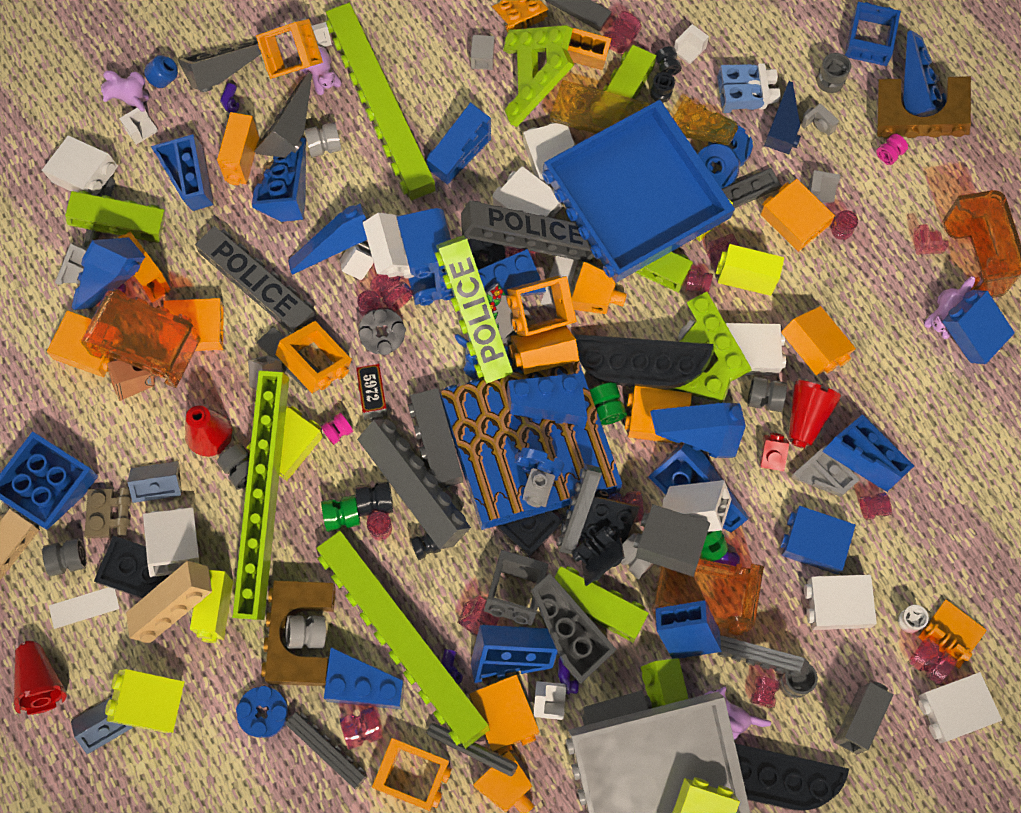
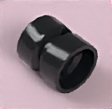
(374, 499)

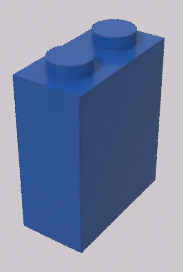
(978, 326)
(817, 539)
(688, 629)

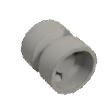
(323, 139)
(636, 566)
(305, 631)

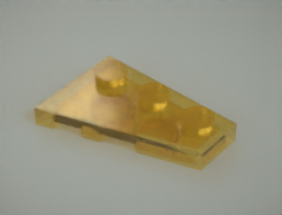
(704, 125)

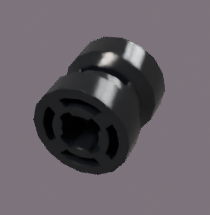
(667, 59)
(662, 87)
(418, 547)

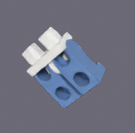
(747, 87)

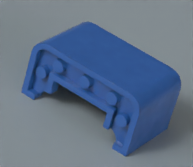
(420, 235)

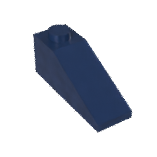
(785, 124)

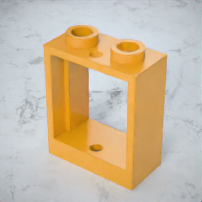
(305, 44)
(562, 302)
(288, 353)
(387, 766)

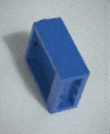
(870, 51)

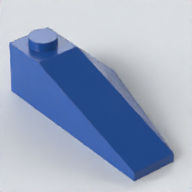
(920, 81)
(705, 427)
(691, 467)

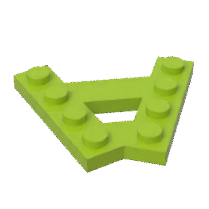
(536, 84)
(731, 361)

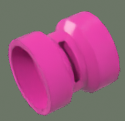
(894, 146)
(341, 426)

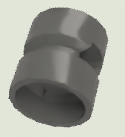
(833, 72)
(767, 394)
(235, 463)
(59, 558)
(799, 686)

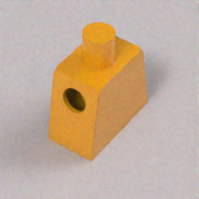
(595, 291)
(506, 790)

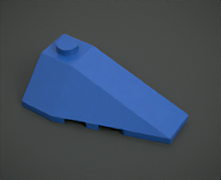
(283, 187)
(338, 235)
(106, 267)

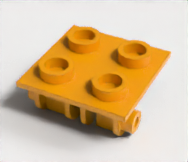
(519, 11)
(953, 632)

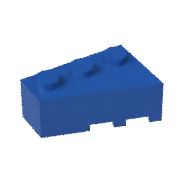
(460, 144)
(187, 170)
(512, 272)
(549, 398)
(869, 454)
(510, 650)
(361, 684)

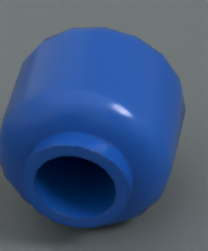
(161, 71)

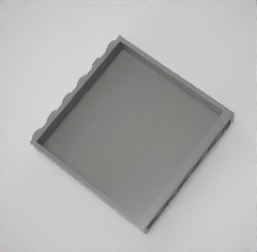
(644, 756)

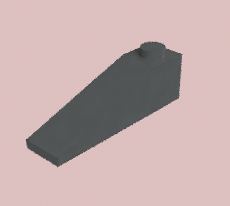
(210, 70)
(289, 123)
(572, 631)

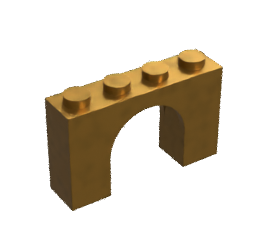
(951, 120)
(288, 600)

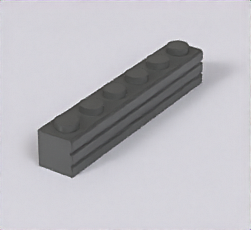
(579, 508)
(763, 656)
(330, 754)

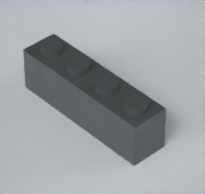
(436, 437)

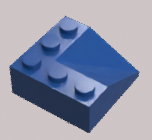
(43, 481)

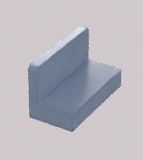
(154, 482)
(94, 730)

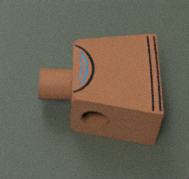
(128, 379)

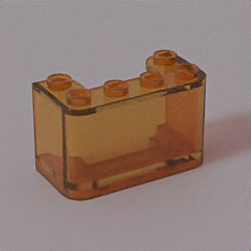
(994, 237)
(142, 336)
(727, 589)

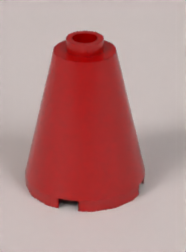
(810, 411)
(207, 431)
(35, 680)

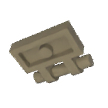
(100, 513)

